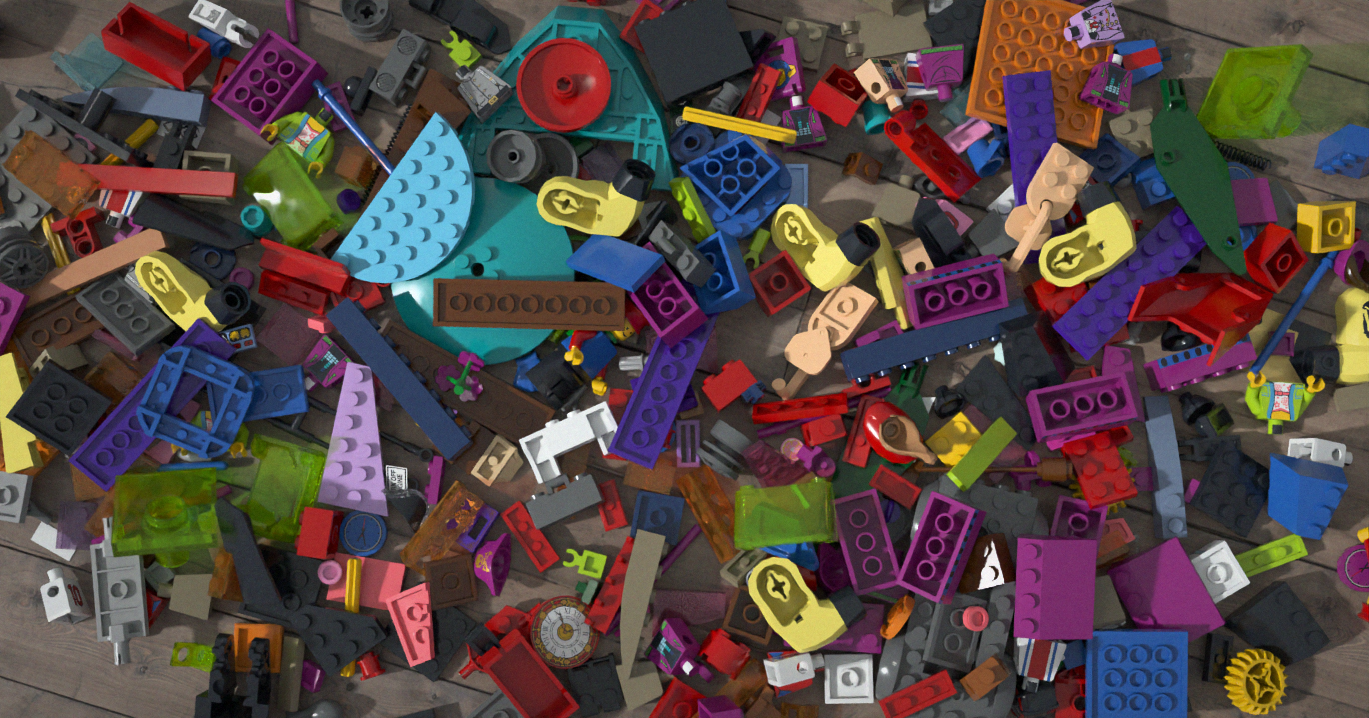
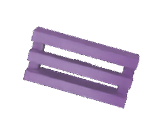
(687, 423)

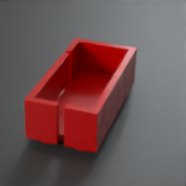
(156, 46)
(527, 679)

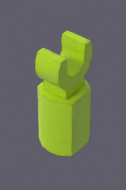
(757, 245)

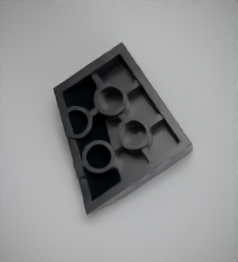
(1033, 353)
(1278, 624)

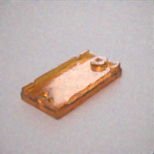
(51, 174)

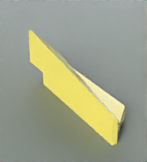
(889, 276)
(18, 443)

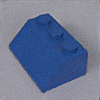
(1150, 185)
(730, 283)

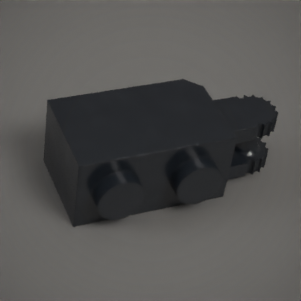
(172, 148)

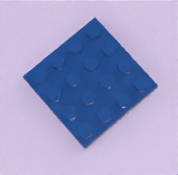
(1136, 673)

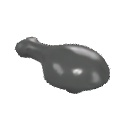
(929, 189)
(320, 709)

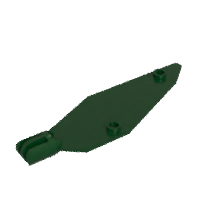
(1197, 174)
(906, 395)

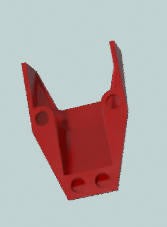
(1210, 305)

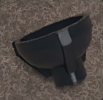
(1176, 339)
(948, 402)
(1194, 406)

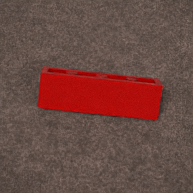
(305, 267)

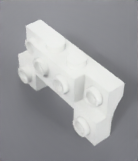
(569, 434)

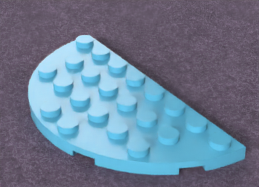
(416, 213)

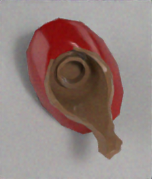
(895, 434)

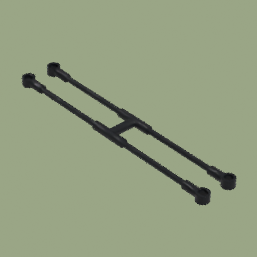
(295, 430)

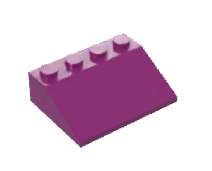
(269, 84)
(1055, 587)
(1165, 590)

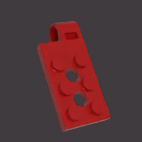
(922, 145)

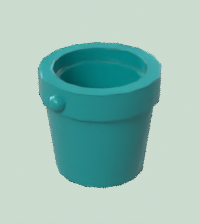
(875, 117)
(256, 220)

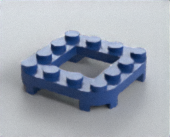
(757, 210)
(161, 389)

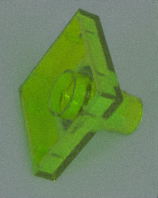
(1255, 93)
(165, 514)

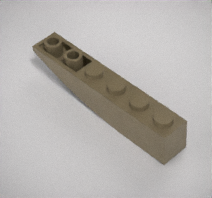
(638, 593)

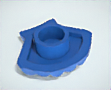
(525, 364)

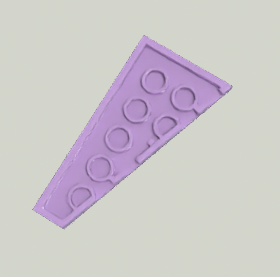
(355, 457)

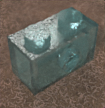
(955, 109)

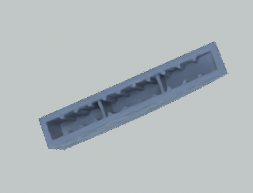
(153, 103)
(1163, 457)

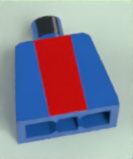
(1142, 59)

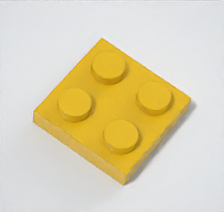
(954, 439)

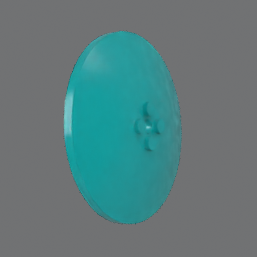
(511, 245)

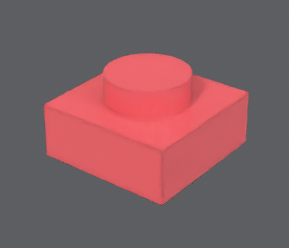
(321, 323)

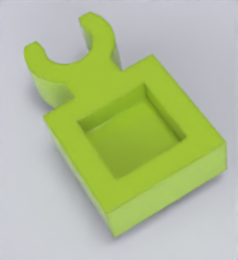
(463, 52)
(589, 564)

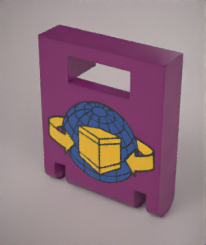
(789, 64)

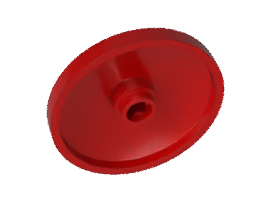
(563, 85)

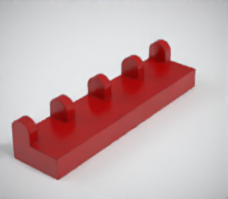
(800, 408)
(610, 595)

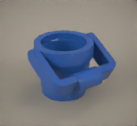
(987, 156)

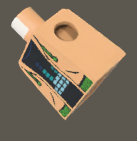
(883, 82)
(912, 253)

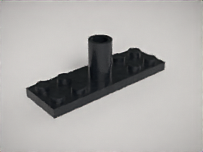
(88, 123)

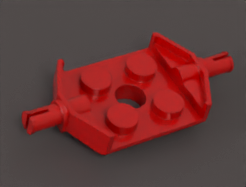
(502, 622)
(1069, 686)

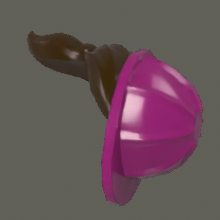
(1353, 266)

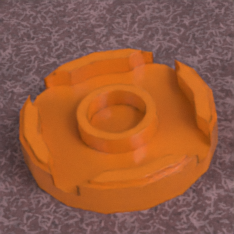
(897, 616)

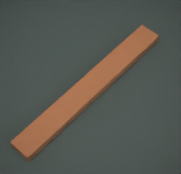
(95, 266)

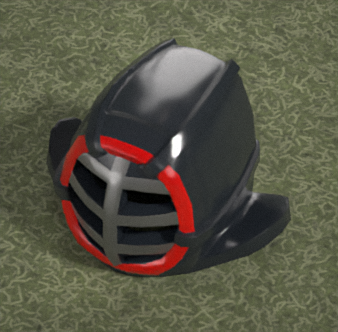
(1034, 704)

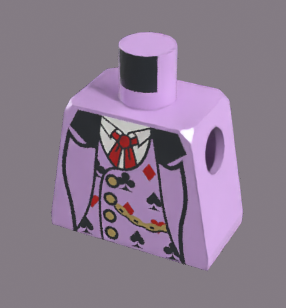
(1095, 26)

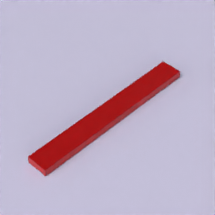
(164, 180)

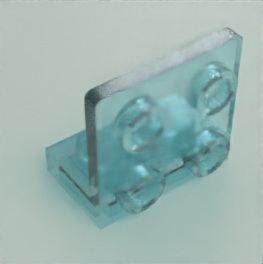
(89, 63)

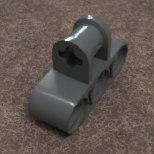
(728, 100)

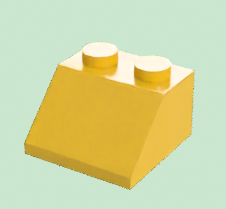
(1326, 225)

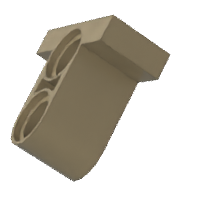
(68, 357)

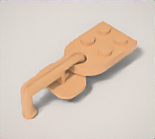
(1057, 182)
(841, 315)

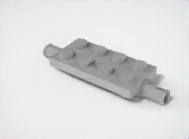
(118, 596)

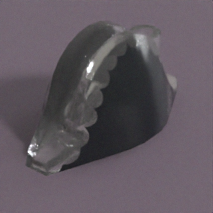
(411, 505)

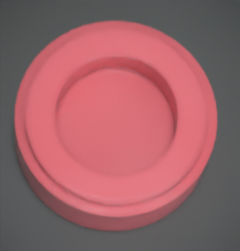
(975, 618)

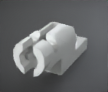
(223, 22)

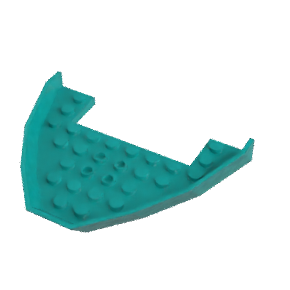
(633, 106)

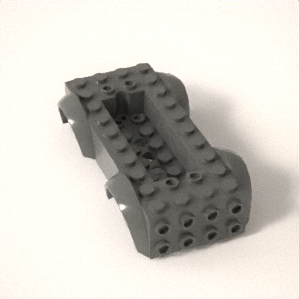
(903, 654)

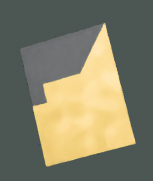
(1282, 367)

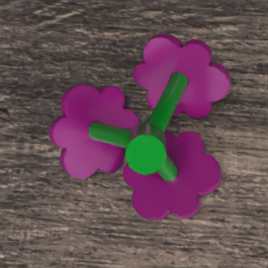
(466, 386)

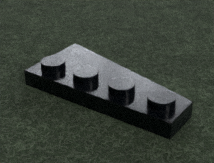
(994, 398)

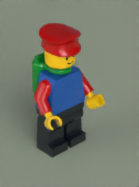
(582, 358)

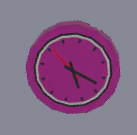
(1354, 568)

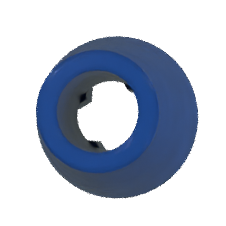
(218, 44)

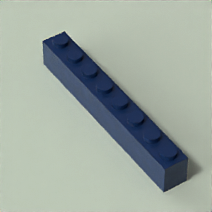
(927, 343)
(400, 379)

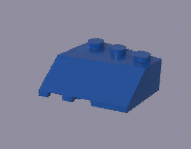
(1345, 152)
(733, 171)
(1304, 494)

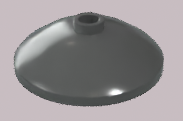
(558, 153)

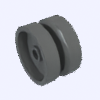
(516, 157)

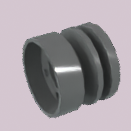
(371, 29)
(21, 258)
(725, 451)

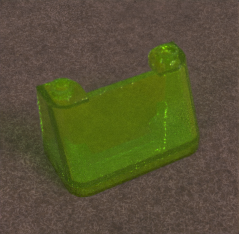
(290, 198)
(282, 487)
(785, 515)

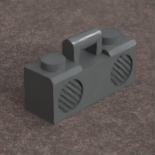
(397, 69)
(681, 253)
(559, 506)

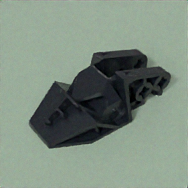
(220, 698)

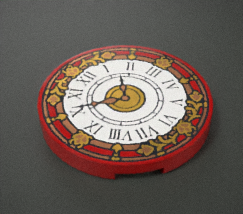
(560, 633)

